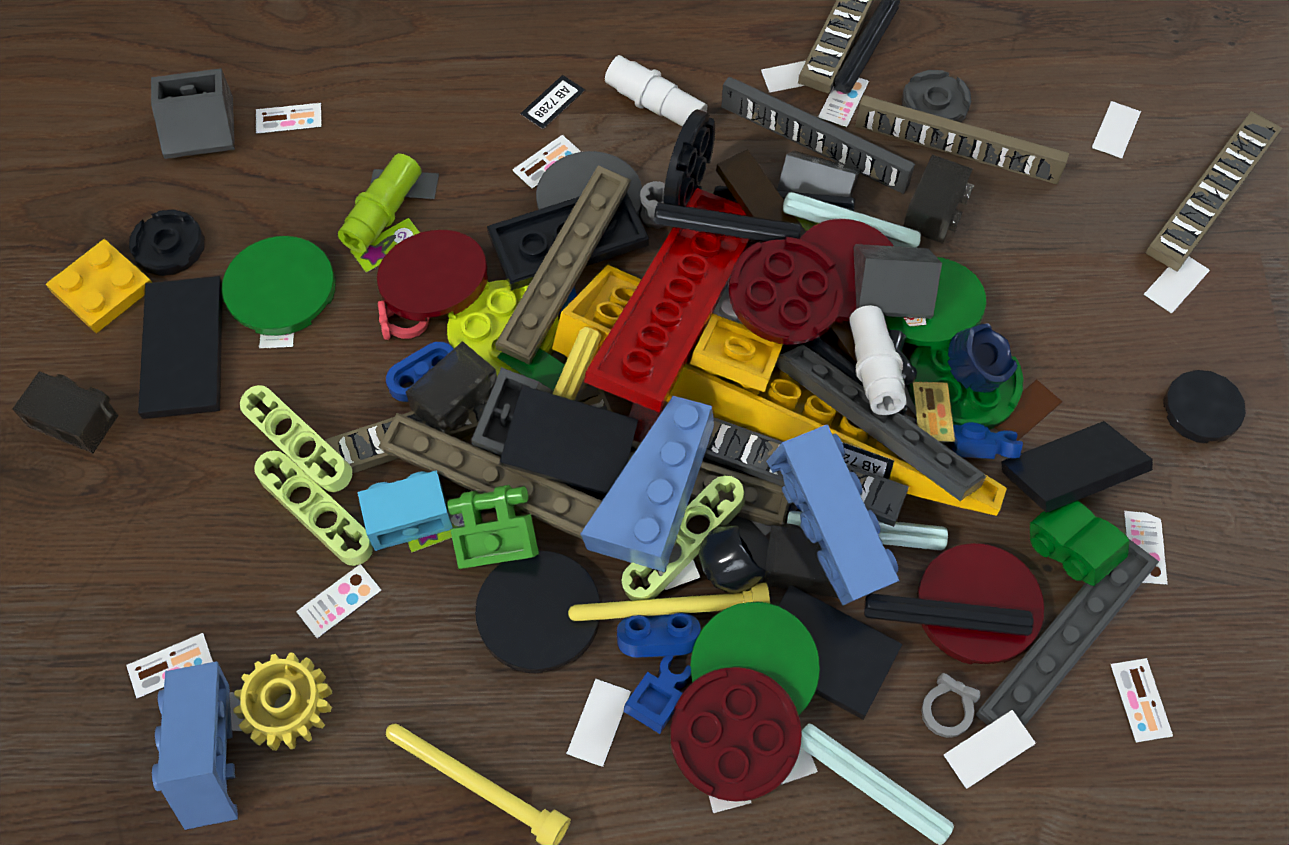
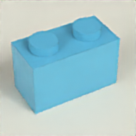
(404, 510)

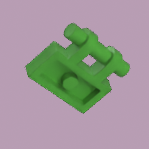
(494, 540)

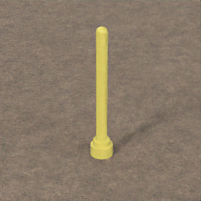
(667, 606)
(546, 825)

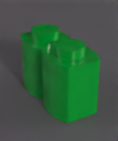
(1080, 541)

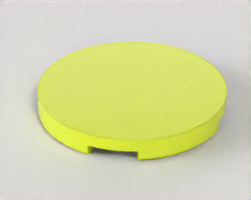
(485, 320)

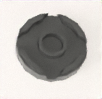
(938, 95)

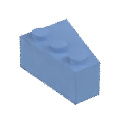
(194, 745)

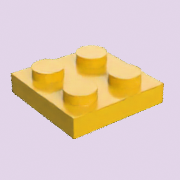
(99, 285)
(735, 353)

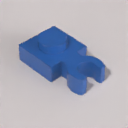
(978, 442)
(655, 697)

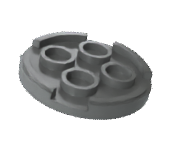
(570, 175)

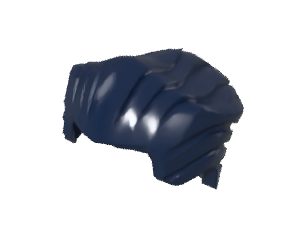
(980, 358)

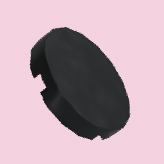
(167, 242)
(1204, 406)

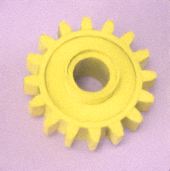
(294, 718)

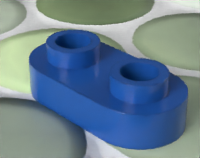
(414, 368)
(658, 635)

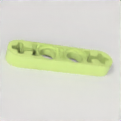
(295, 437)
(314, 506)
(686, 540)

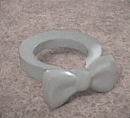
(969, 696)

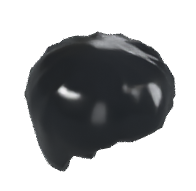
(729, 561)

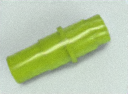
(379, 203)

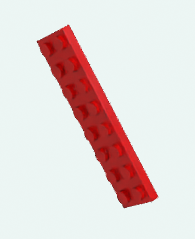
(668, 311)

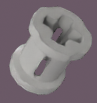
(651, 195)

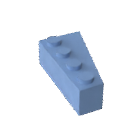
(650, 496)
(834, 513)

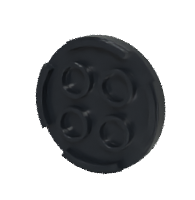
(689, 158)
(527, 608)

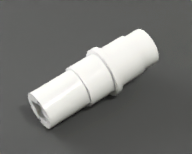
(651, 90)
(877, 361)

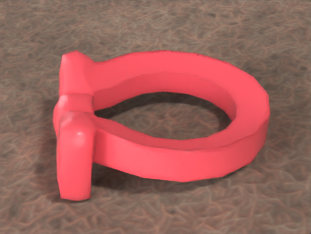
(392, 330)

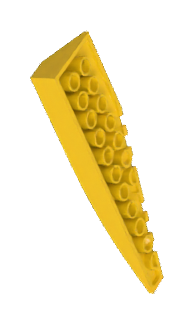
(779, 412)

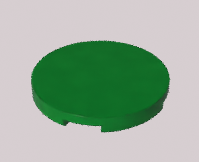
(278, 285)
(957, 307)
(967, 405)
(761, 640)

